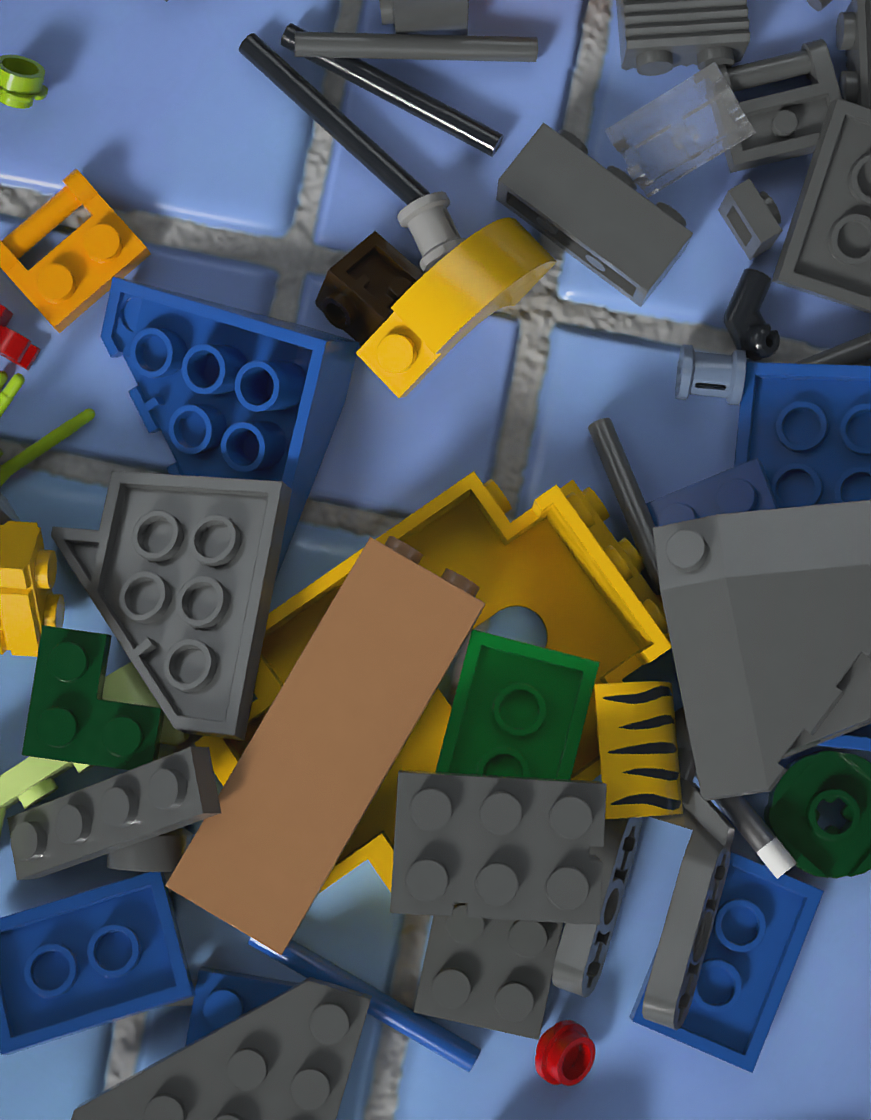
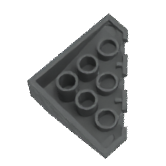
(763, 630)

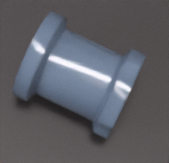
(710, 374)

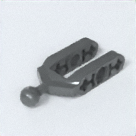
(690, 910)

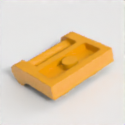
(82, 264)

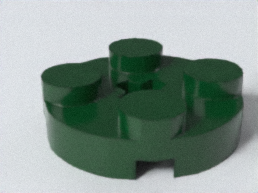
(794, 816)

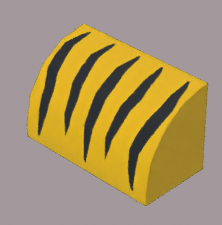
(638, 749)

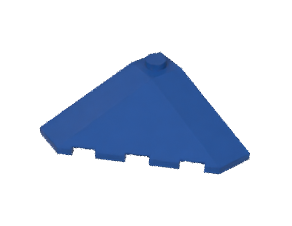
(231, 387)

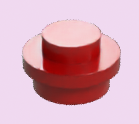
(564, 1054)

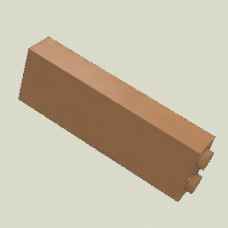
(327, 743)

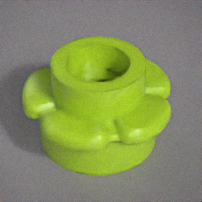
(21, 81)

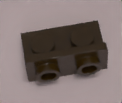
(365, 286)

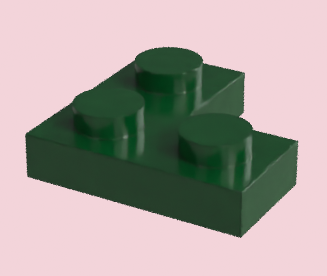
(68, 712)

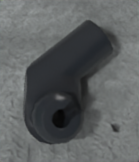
(744, 319)

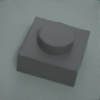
(751, 218)

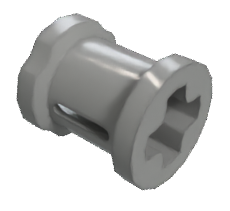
(431, 227)

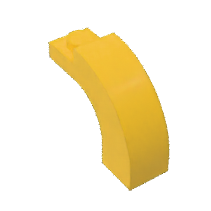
(451, 299)

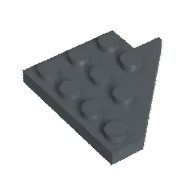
(186, 587)
(265, 1065)

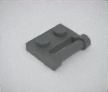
(786, 121)

